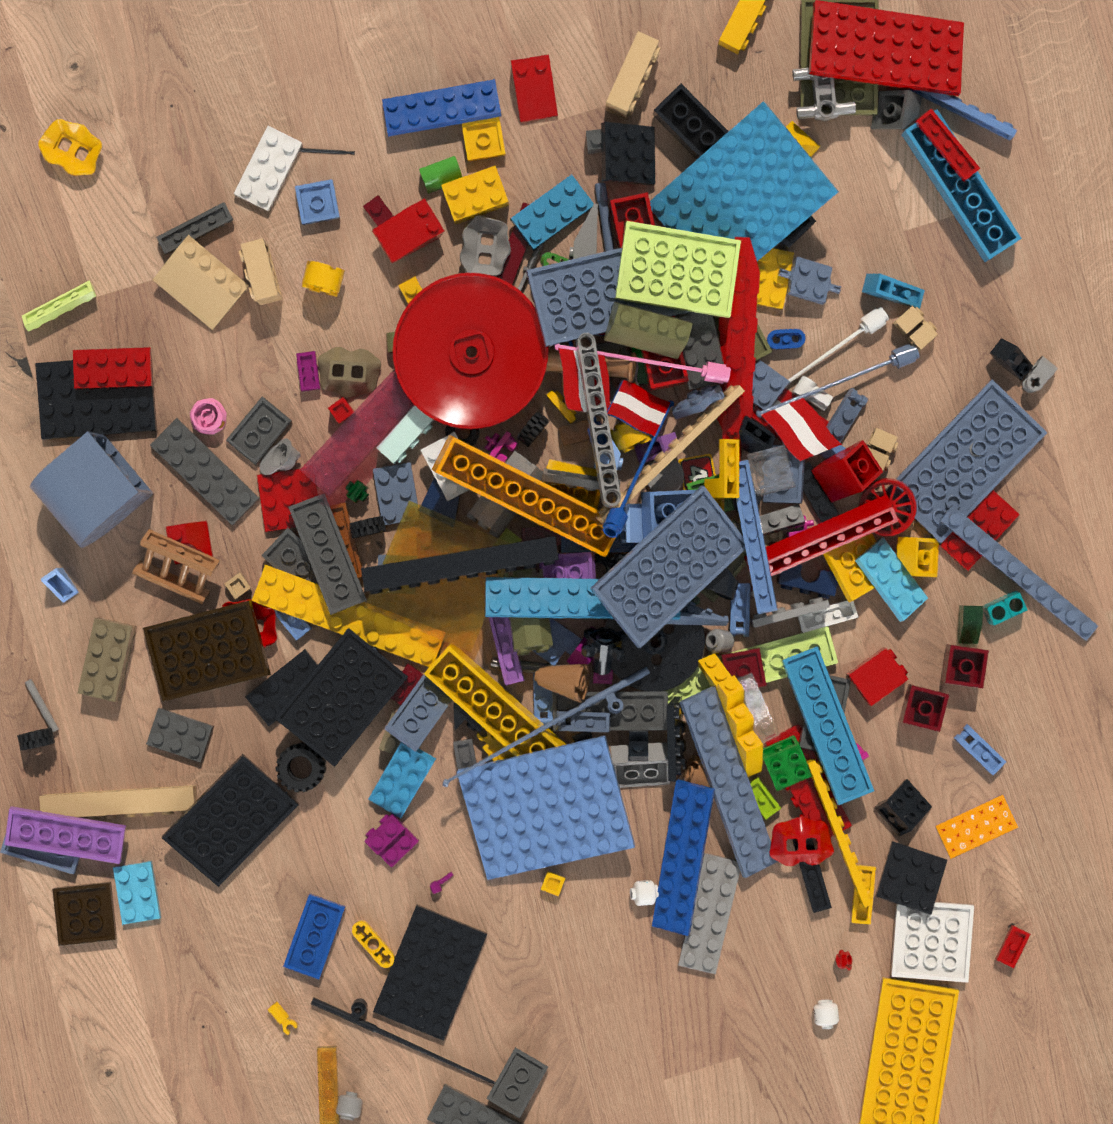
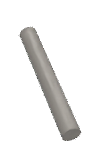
(41, 705)

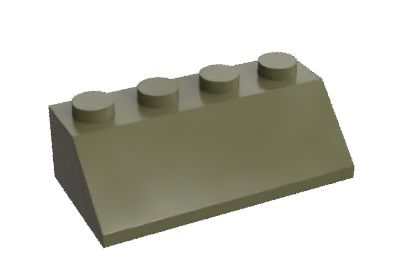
(647, 330)

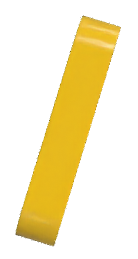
(360, 936)

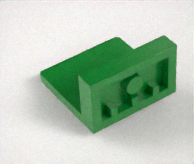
(786, 763)

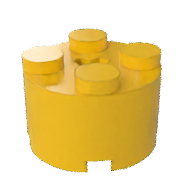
(322, 278)
(625, 437)

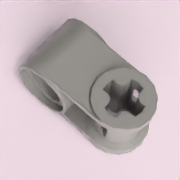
(1040, 373)

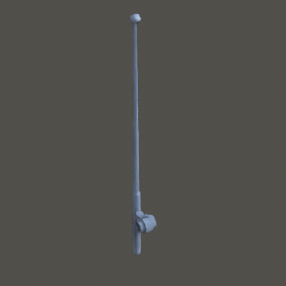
(607, 694)

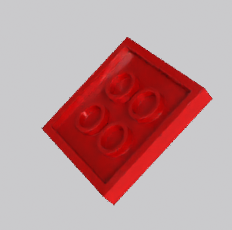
(280, 492)

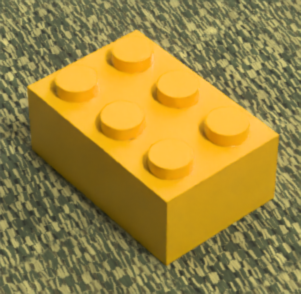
(475, 195)

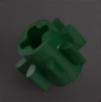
(357, 491)

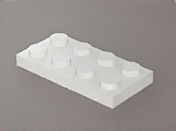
(268, 168)

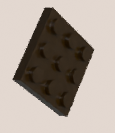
(84, 913)

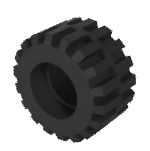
(289, 779)

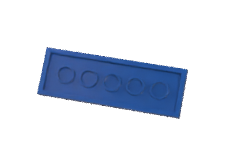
(441, 107)

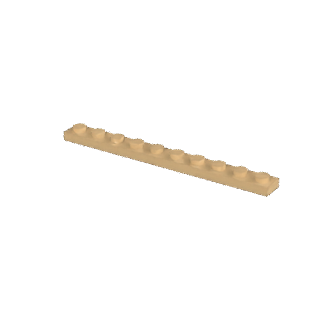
(676, 447)

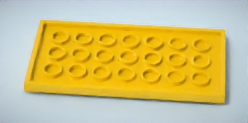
(908, 1053)

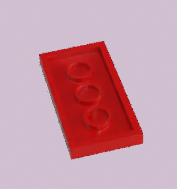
(112, 368)
(992, 516)

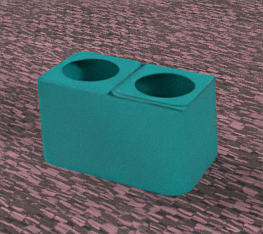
(999, 602)

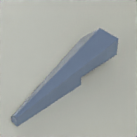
(697, 616)

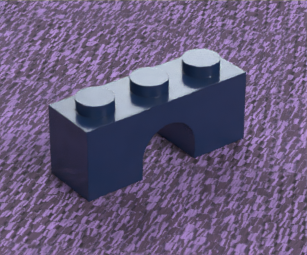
(824, 584)

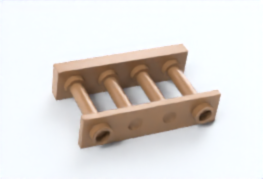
(181, 553)

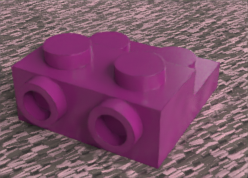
(391, 839)

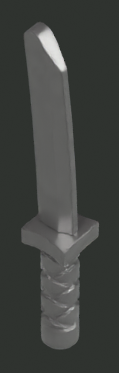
(531, 264)

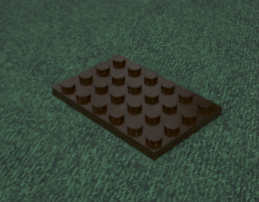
(206, 650)

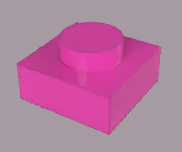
(603, 679)

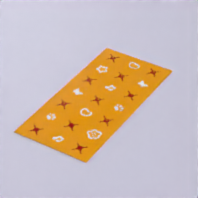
(976, 826)

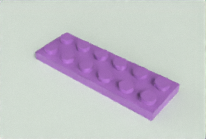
(65, 835)

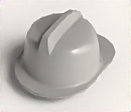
(279, 458)

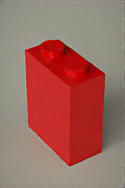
(878, 676)

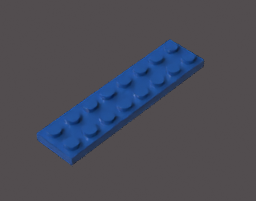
(683, 857)

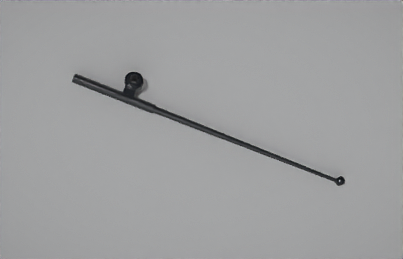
(359, 1008)

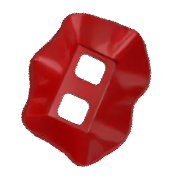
(266, 614)
(801, 829)

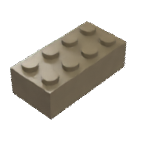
(107, 659)

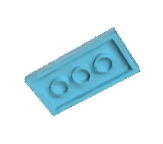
(891, 579)

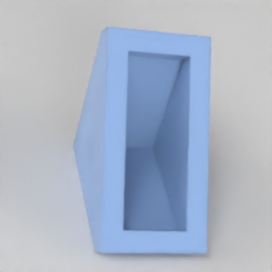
(60, 584)

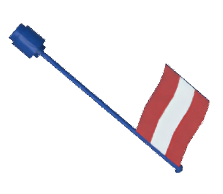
(645, 414)

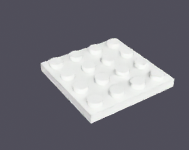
(933, 944)

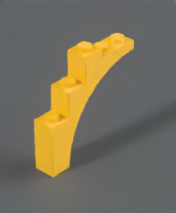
(737, 714)

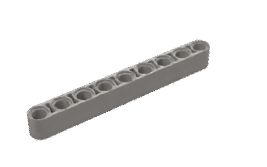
(600, 410)

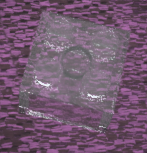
(771, 470)

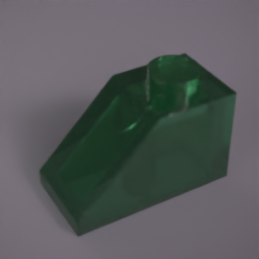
(970, 624)

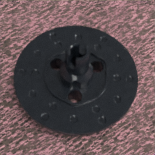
(678, 653)

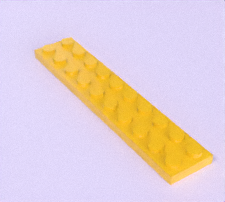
(305, 601)

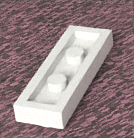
(835, 614)

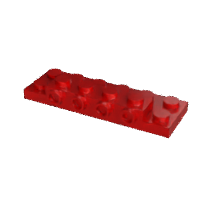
(805, 793)

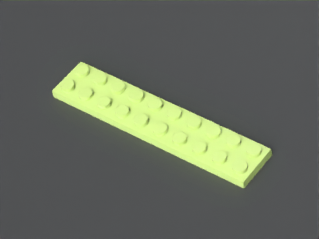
(771, 655)

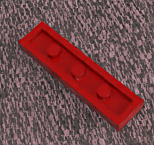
(947, 145)

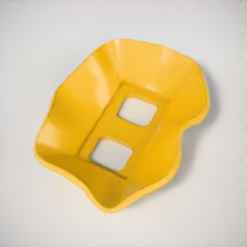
(80, 137)

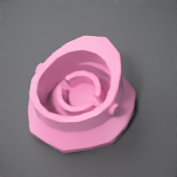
(208, 416)

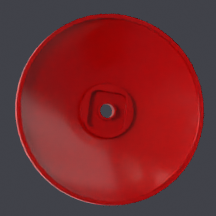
(433, 345)

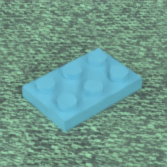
(137, 892)

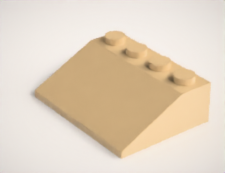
(200, 282)

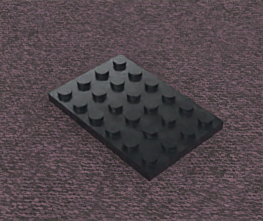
(104, 411)
(341, 697)
(230, 820)
(430, 972)

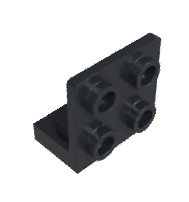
(903, 808)

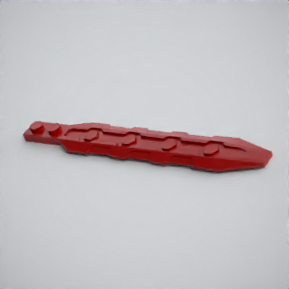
(738, 341)

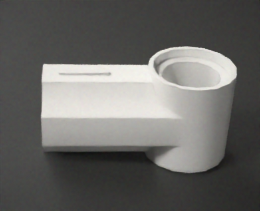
(818, 399)

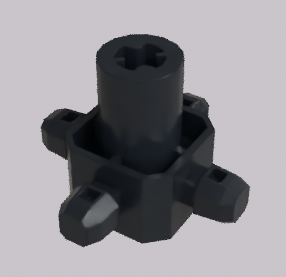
(604, 646)

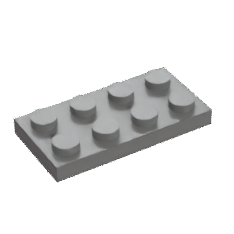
(796, 610)

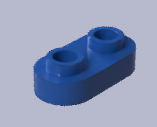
(785, 339)

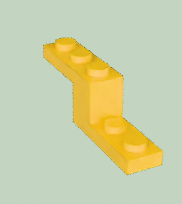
(728, 482)

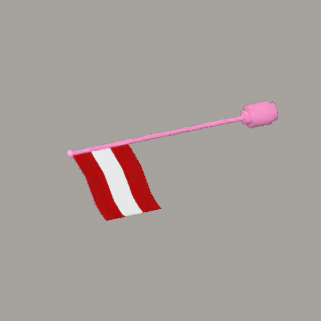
(573, 385)

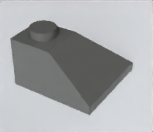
(896, 109)

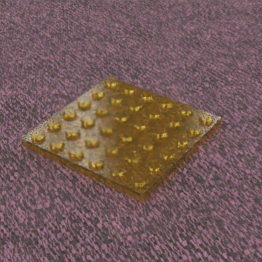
(446, 609)

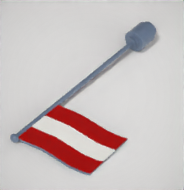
(800, 424)

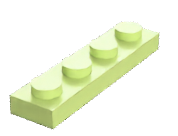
(58, 306)

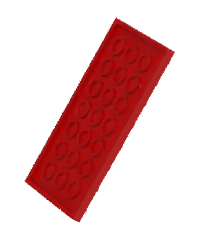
(886, 48)

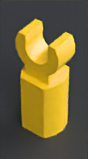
(281, 1017)

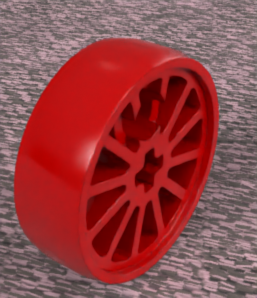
(906, 490)

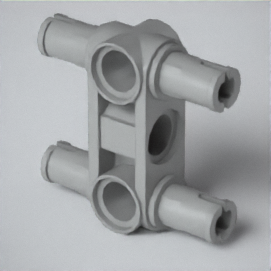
(823, 97)

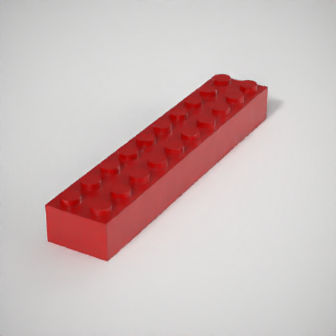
(638, 210)

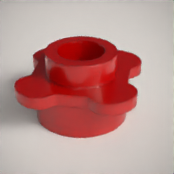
(844, 960)

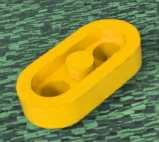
(556, 398)

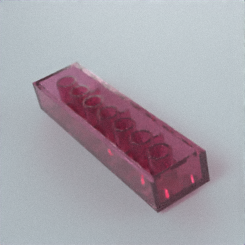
(358, 436)

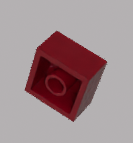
(964, 666)
(924, 707)

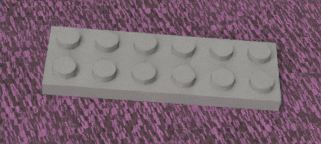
(711, 914)

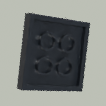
(628, 153)
(911, 878)

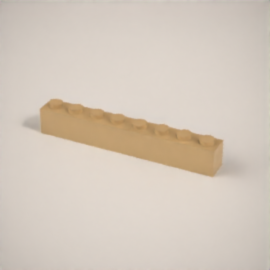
(118, 802)

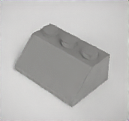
(641, 772)

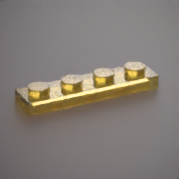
(328, 1084)

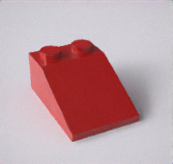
(534, 88)
(408, 231)

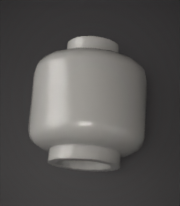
(719, 641)
(349, 1106)

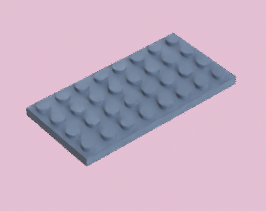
(579, 296)
(948, 471)
(669, 567)

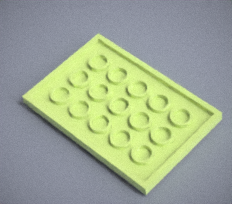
(677, 269)

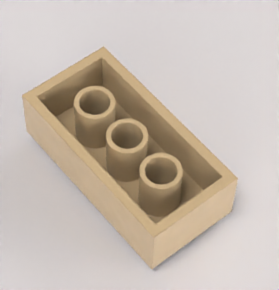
(632, 74)

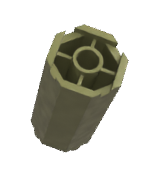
(529, 633)

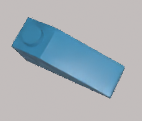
(892, 290)

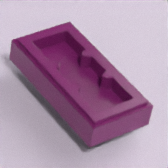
(308, 371)

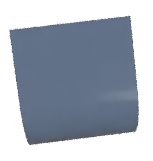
(90, 488)

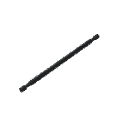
(326, 151)

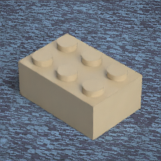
(260, 271)

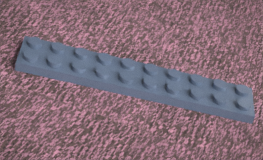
(729, 779)

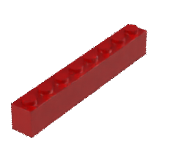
(830, 534)

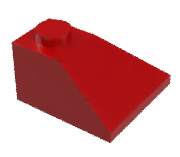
(193, 535)

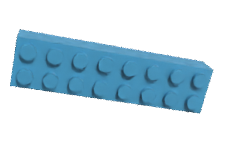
(968, 200)

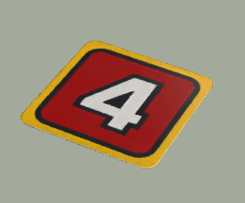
(697, 468)

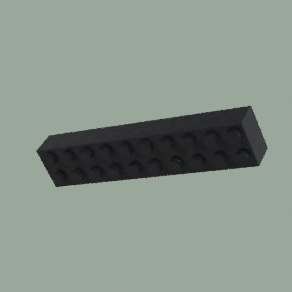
(699, 132)
(458, 564)

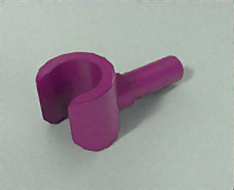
(435, 885)

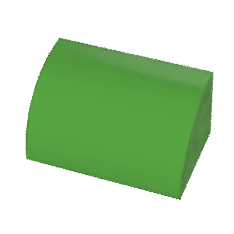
(440, 173)

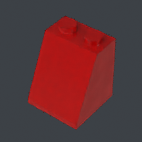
(847, 471)

